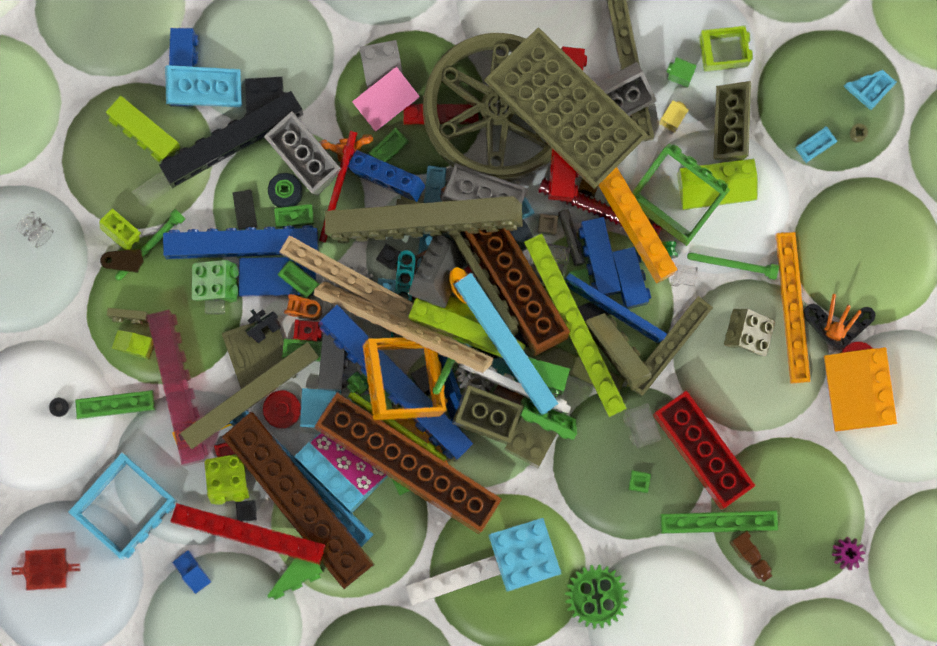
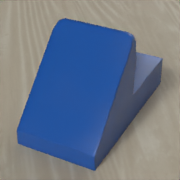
(191, 572)

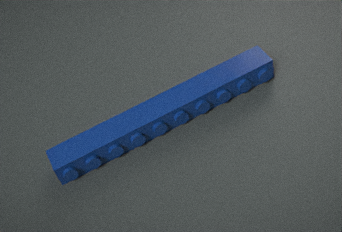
(395, 384)

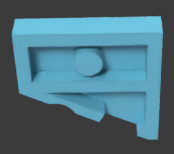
(871, 88)

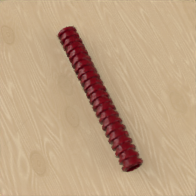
(591, 205)

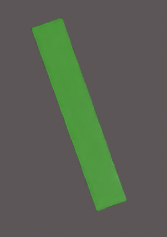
(719, 522)

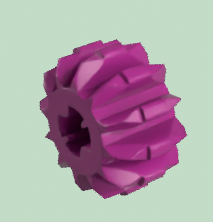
(848, 545)

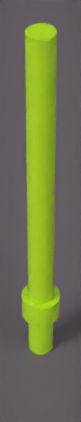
(399, 428)

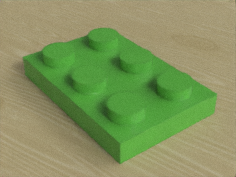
(551, 420)

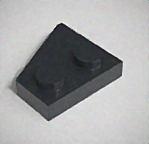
(262, 90)

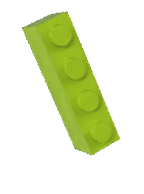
(141, 128)

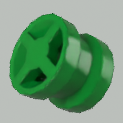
(670, 247)

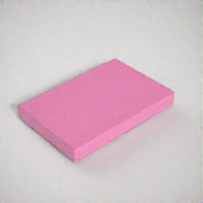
(385, 99)

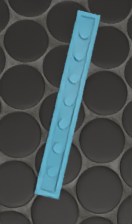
(506, 344)

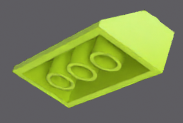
(739, 176)

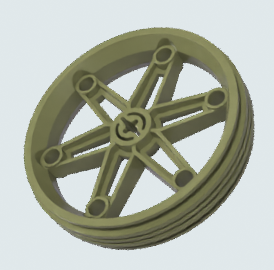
(441, 141)

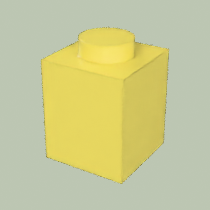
(674, 116)

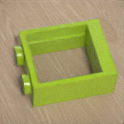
(706, 50)

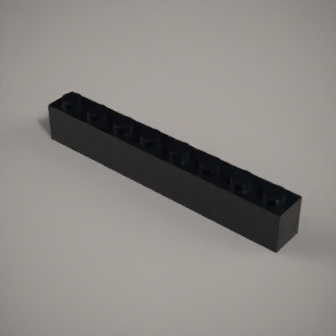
(229, 140)

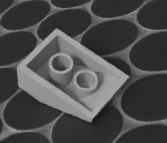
(379, 60)

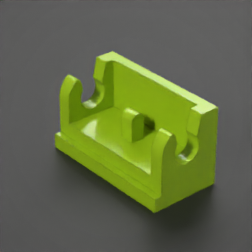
(119, 230)

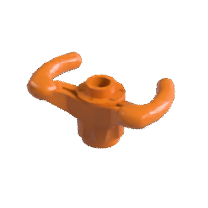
(338, 148)

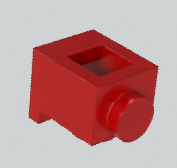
(300, 326)

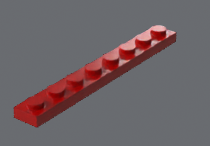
(247, 533)

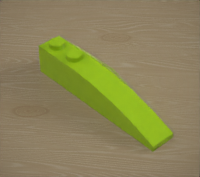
(455, 322)

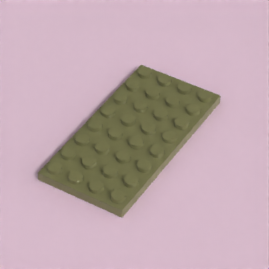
(566, 107)

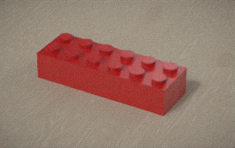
(703, 450)

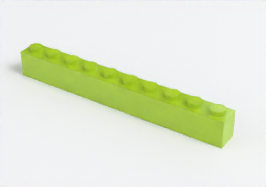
(574, 321)

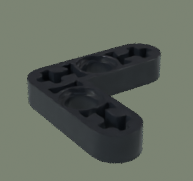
(819, 312)

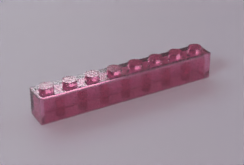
(175, 383)

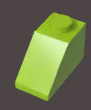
(133, 344)

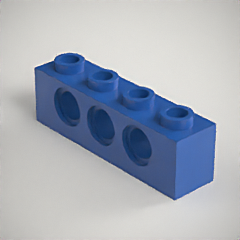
(386, 176)

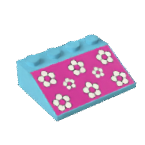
(340, 471)

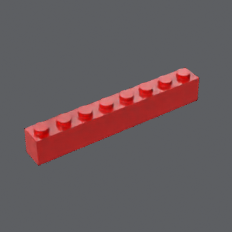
(562, 175)

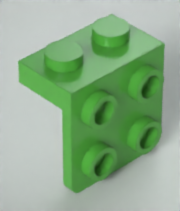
(215, 281)

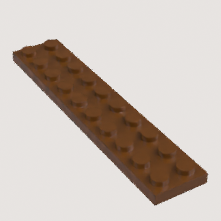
(297, 499)

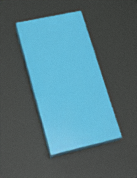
(203, 86)

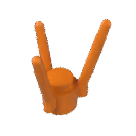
(836, 330)

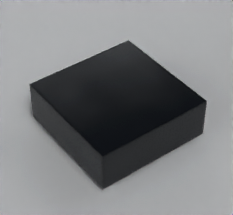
(246, 510)

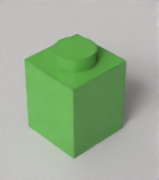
(681, 72)

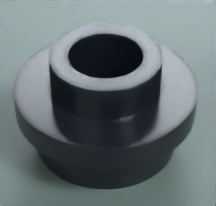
(53, 404)

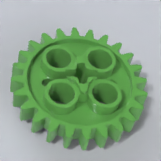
(614, 593)

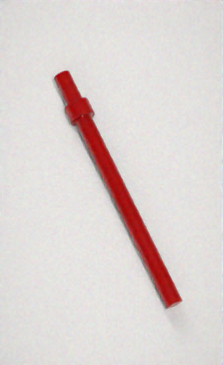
(348, 150)

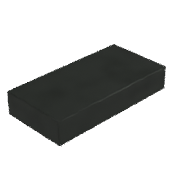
(244, 209)

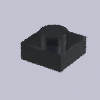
(388, 256)

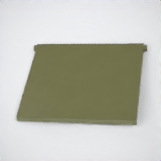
(253, 358)

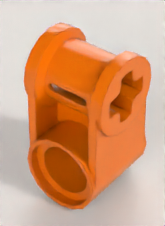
(299, 307)

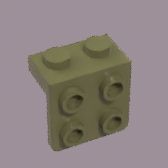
(749, 331)

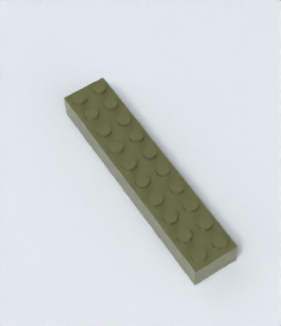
(424, 218)

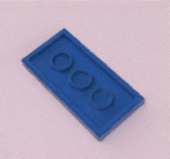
(260, 277)

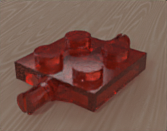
(46, 569)

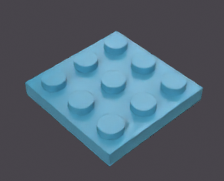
(524, 554)

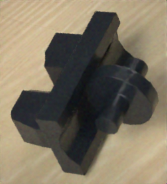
(269, 320)

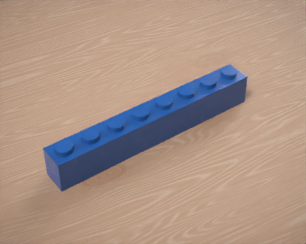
(234, 242)

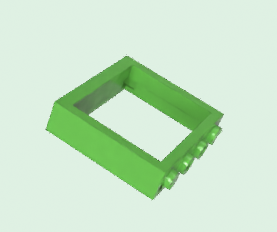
(662, 218)

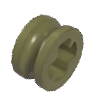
(863, 128)

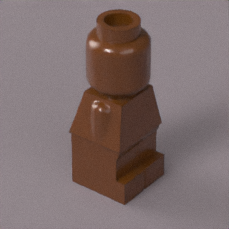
(749, 554)

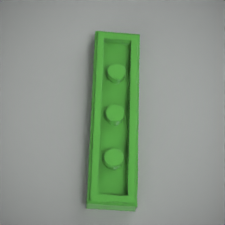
(115, 404)

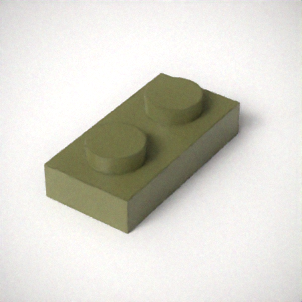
(120, 315)

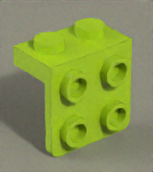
(225, 479)

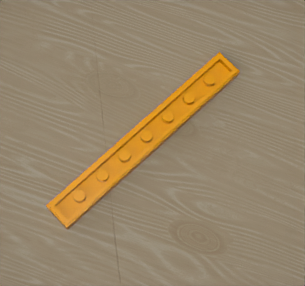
(792, 308)

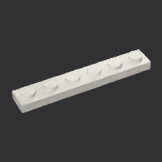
(508, 382)
(453, 580)

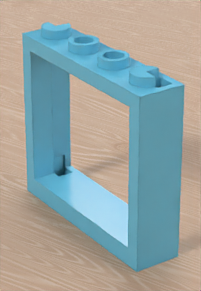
(102, 482)

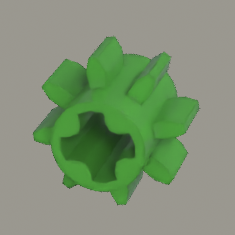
(358, 383)

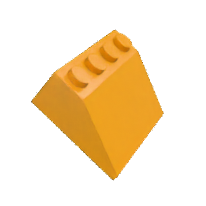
(860, 389)

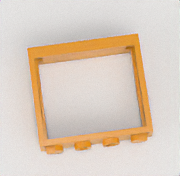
(375, 382)

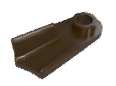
(123, 260)

